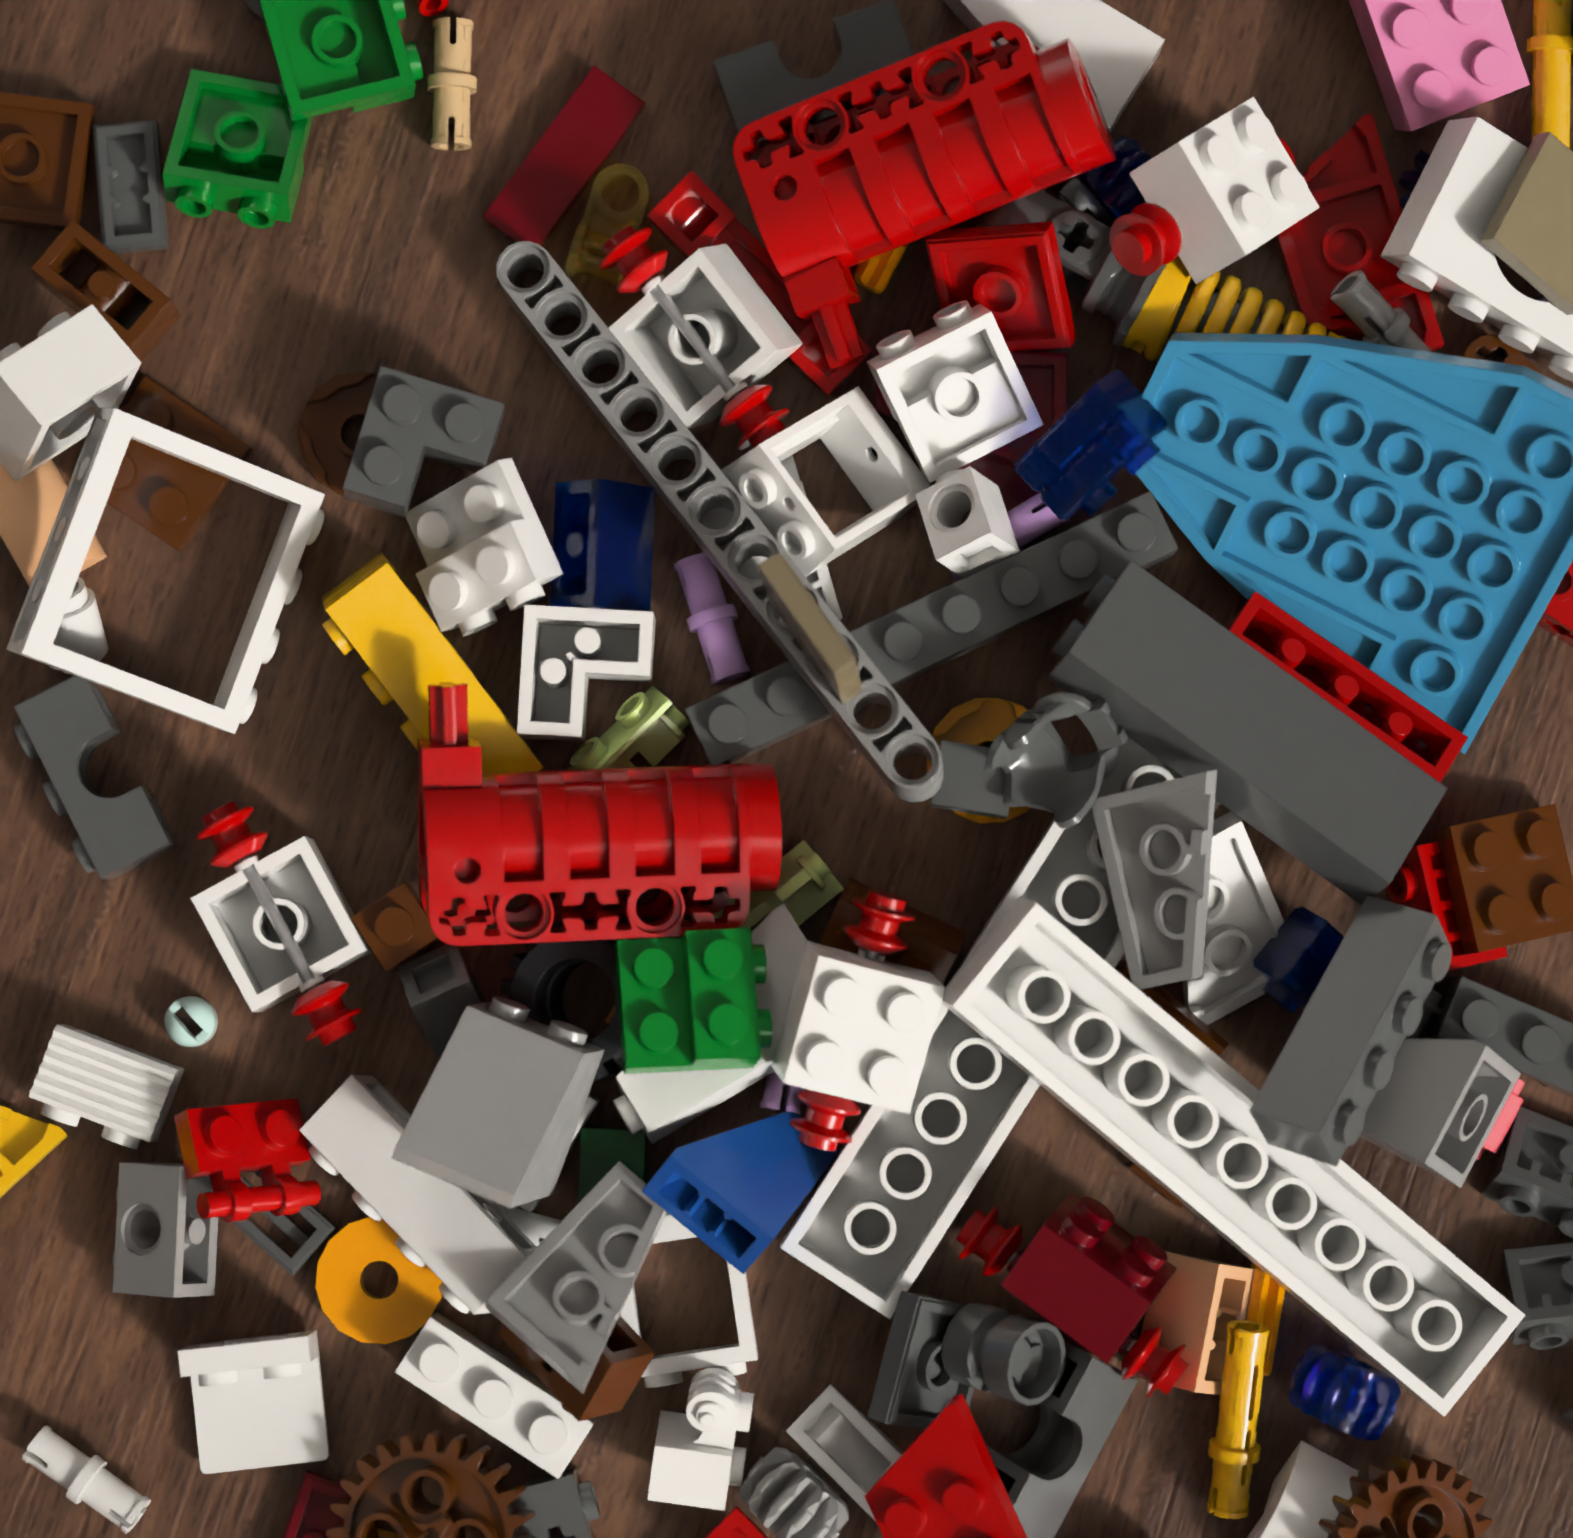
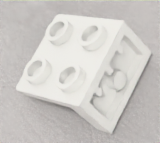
(257, 1401)

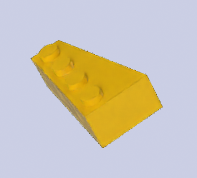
(408, 653)

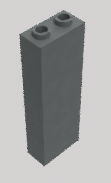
(1277, 746)

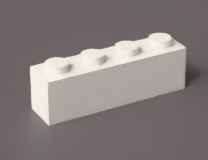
(437, 1223)

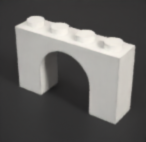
(1441, 249)

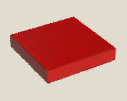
(1012, 274)

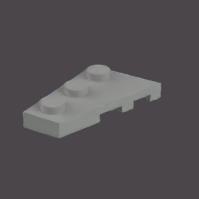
(581, 1275)

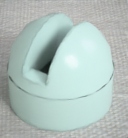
(200, 1011)

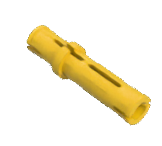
(1551, 68)
(1235, 1443)

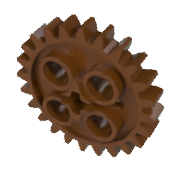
(470, 1490)
(1409, 1502)

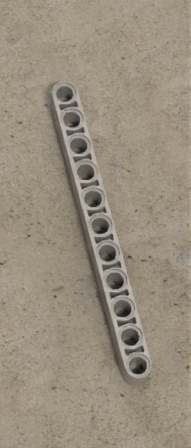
(699, 493)

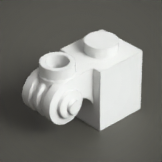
(696, 1449)

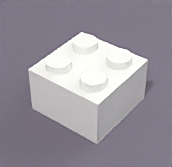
(57, 386)

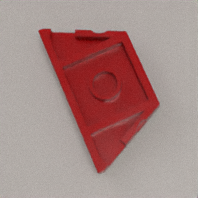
(1349, 235)
(944, 1485)

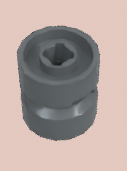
(1004, 1353)

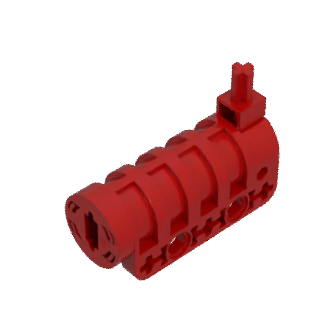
(913, 161)
(586, 839)

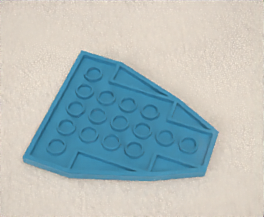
(1374, 498)

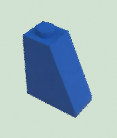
(739, 1185)

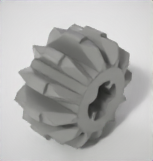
(793, 1498)

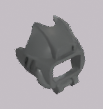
(1043, 770)

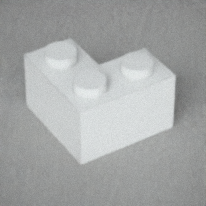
(566, 650)

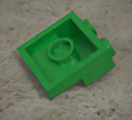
(340, 54)
(235, 150)
(691, 1001)

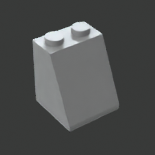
(502, 1104)
(1440, 1104)

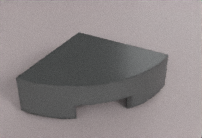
(1079, 197)

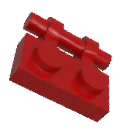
(243, 1139)

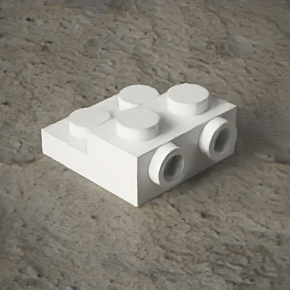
(954, 389)
(482, 549)

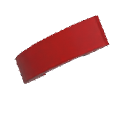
(697, 218)

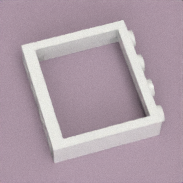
(73, 535)

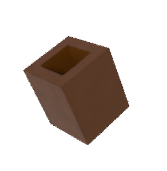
(396, 927)

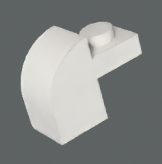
(1304, 1495)

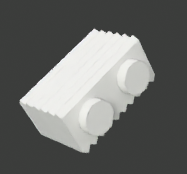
(105, 1085)

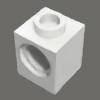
(985, 534)

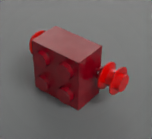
(1085, 1281)

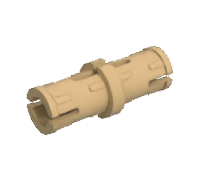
(452, 83)

